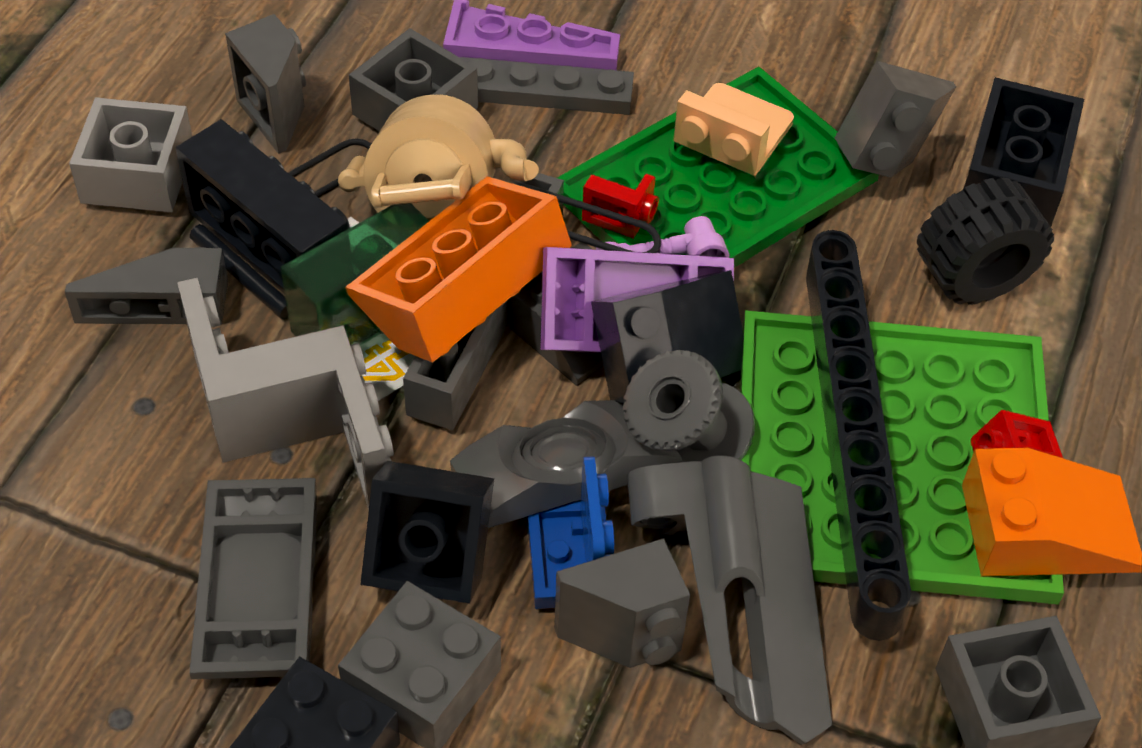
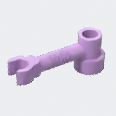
(698, 240)

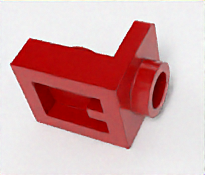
(620, 199)
(1017, 431)

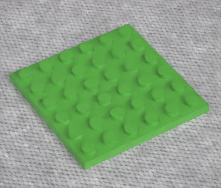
(934, 398)

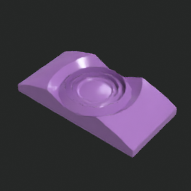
(585, 275)

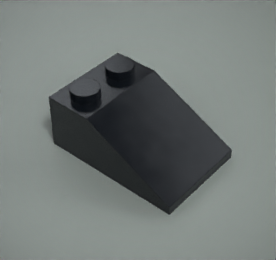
(680, 315)

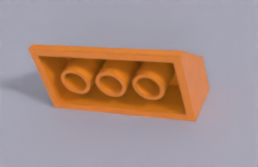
(460, 266)

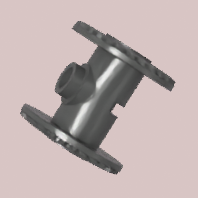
(686, 408)

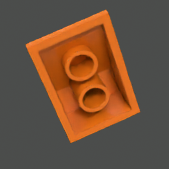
(1047, 516)

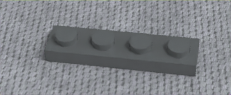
(553, 86)

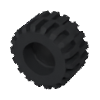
(984, 241)

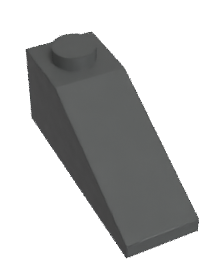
(148, 288)

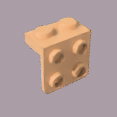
(731, 126)

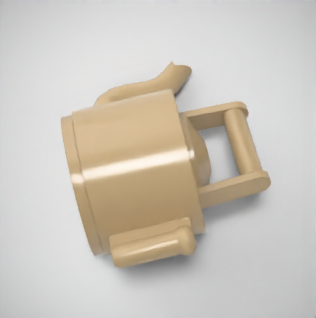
(435, 139)

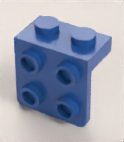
(570, 534)

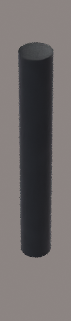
(243, 271)

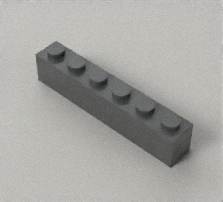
(442, 388)

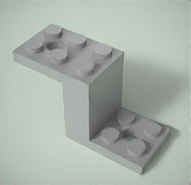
(285, 391)

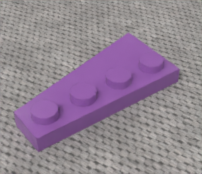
(531, 40)

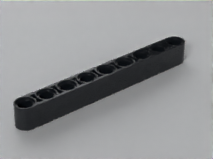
(857, 437)

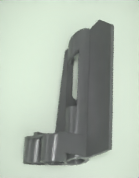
(758, 532)

